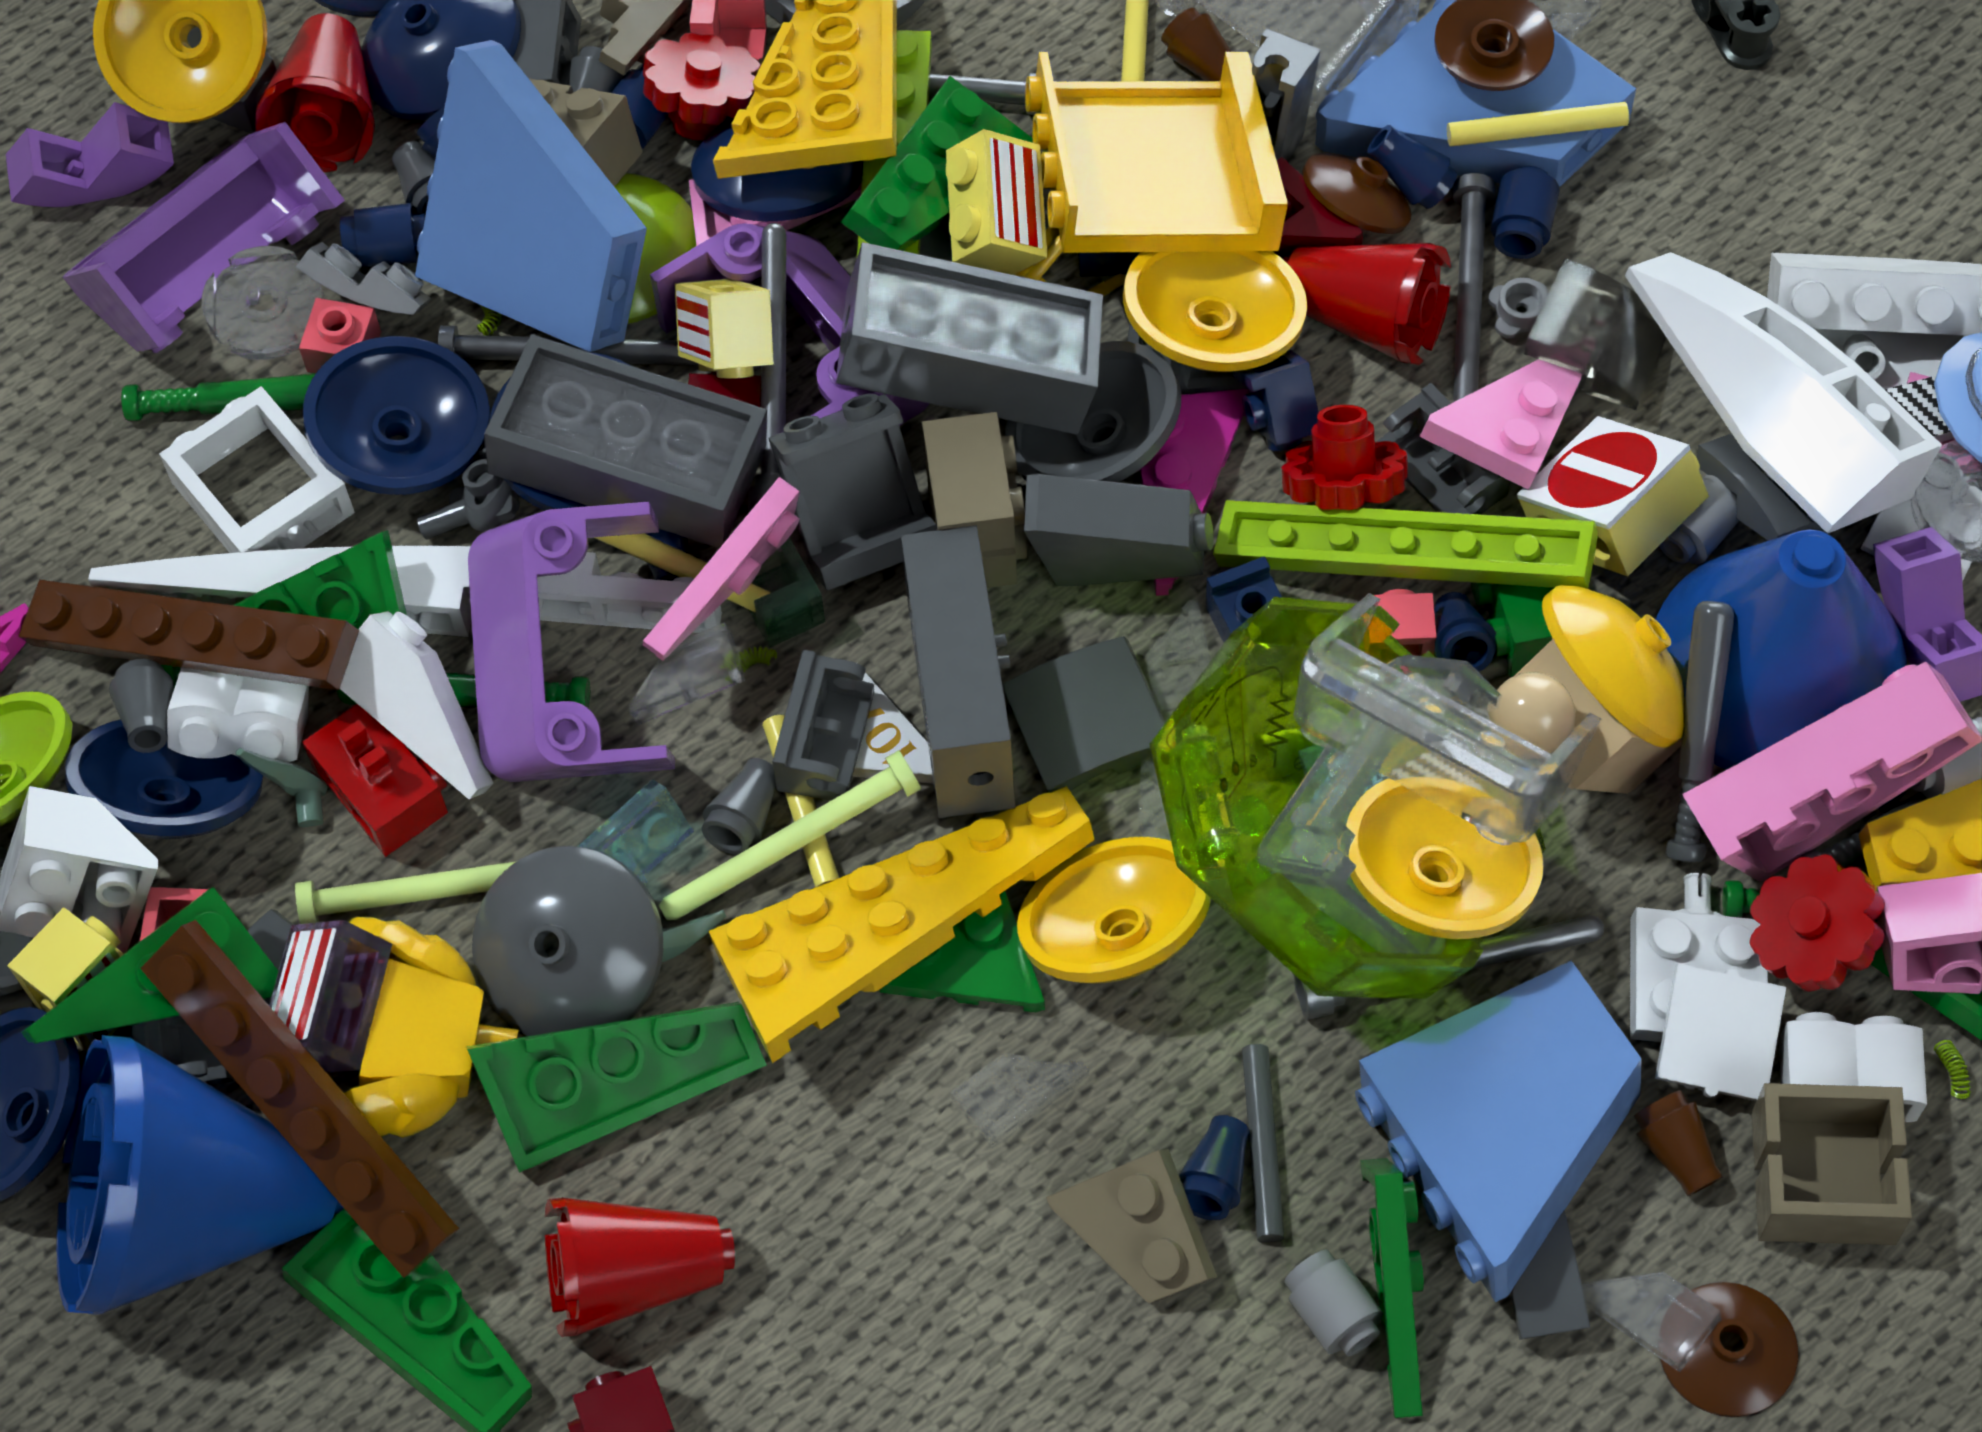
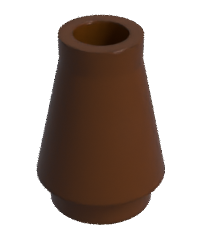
(1196, 44)
(1679, 1141)

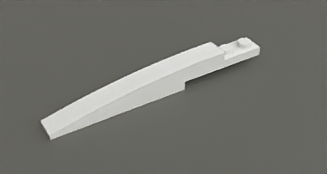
(431, 582)

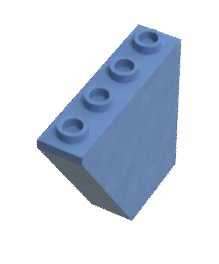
(1419, 98)
(524, 210)
(1504, 1115)

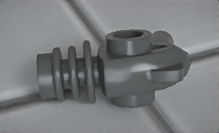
(481, 503)

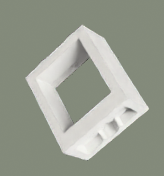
(286, 524)

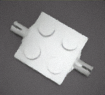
(1685, 937)

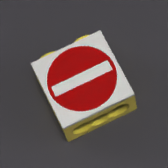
(1626, 482)

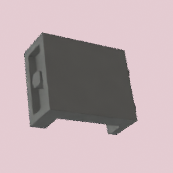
(852, 488)

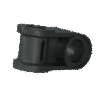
(1741, 29)

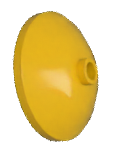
(156, 71)
(1215, 307)
(1619, 660)
(1436, 867)
(1111, 912)

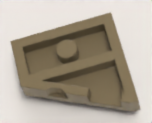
(1140, 1225)

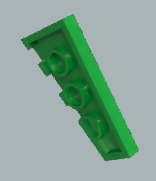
(912, 188)
(340, 587)

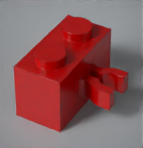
(376, 778)

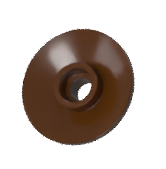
(1509, 27)
(1357, 192)
(1746, 1379)

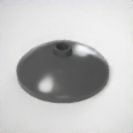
(1123, 427)
(605, 936)

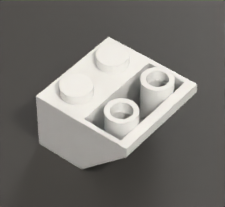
(75, 858)

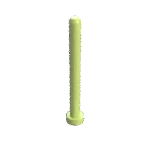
(792, 838)
(395, 891)

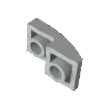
(383, 287)

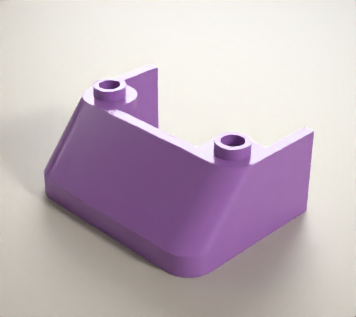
(161, 260)
(813, 287)
(517, 730)

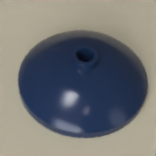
(415, 41)
(771, 194)
(389, 391)
(160, 790)
(36, 1099)

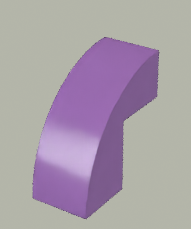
(110, 162)
(1925, 596)

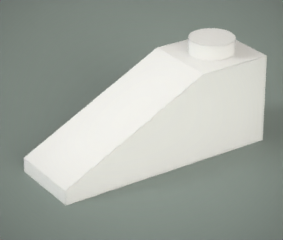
(409, 694)

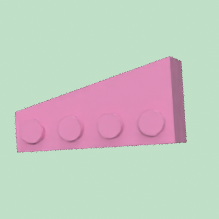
(1832, 772)
(1934, 934)

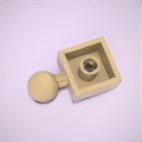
(1550, 701)

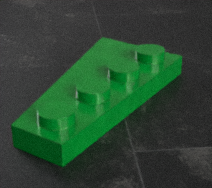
(595, 1079)
(411, 1325)

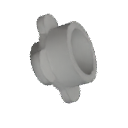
(1513, 294)

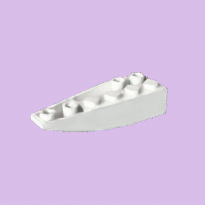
(1881, 311)
(1788, 394)

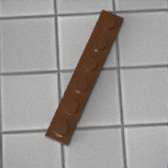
(190, 634)
(299, 1098)

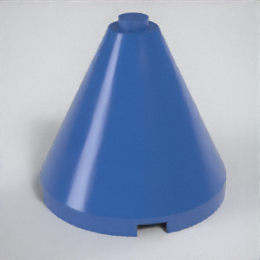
(1801, 637)
(170, 1181)

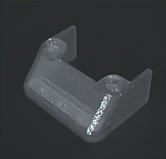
(1428, 739)

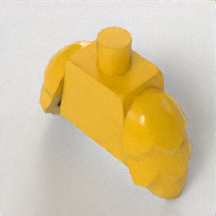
(419, 1032)

